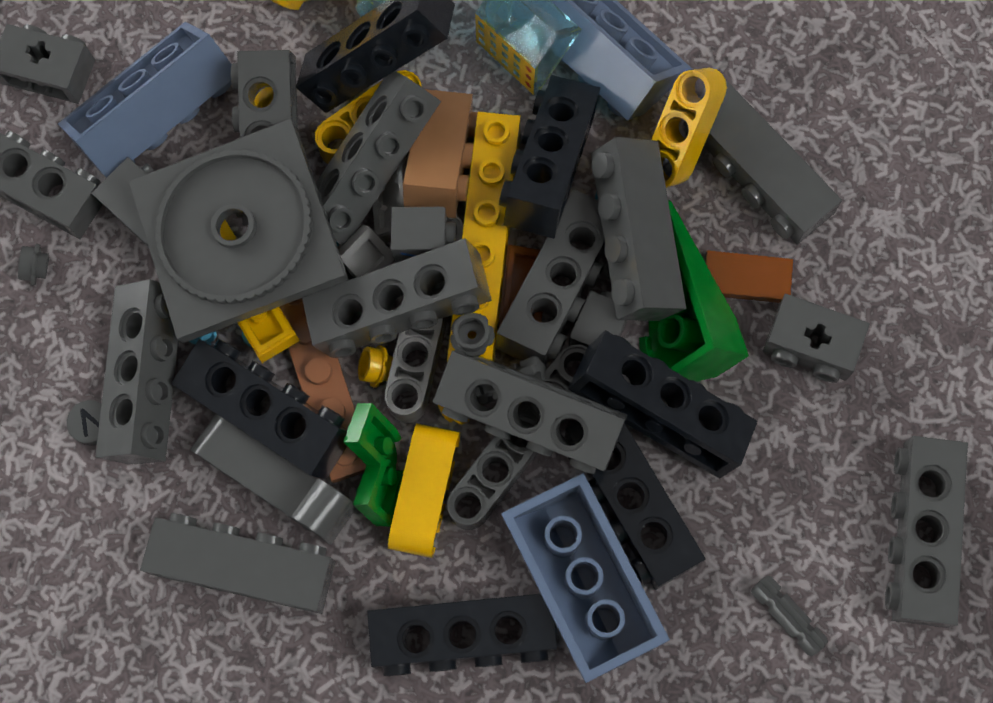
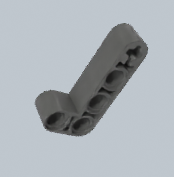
(274, 479)

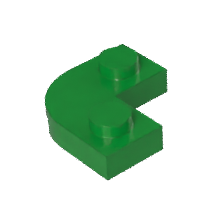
(372, 440)

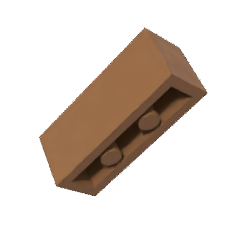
(441, 155)

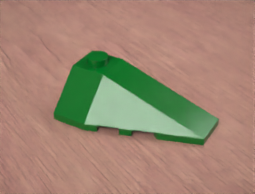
(705, 335)

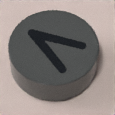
(84, 422)

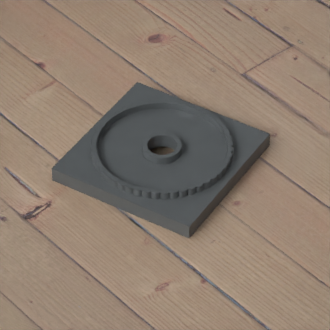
(277, 260)

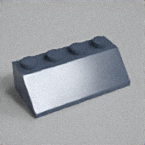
(619, 56)
(149, 98)
(585, 578)

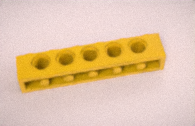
(492, 157)

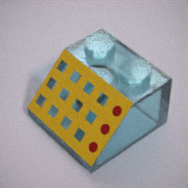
(525, 37)

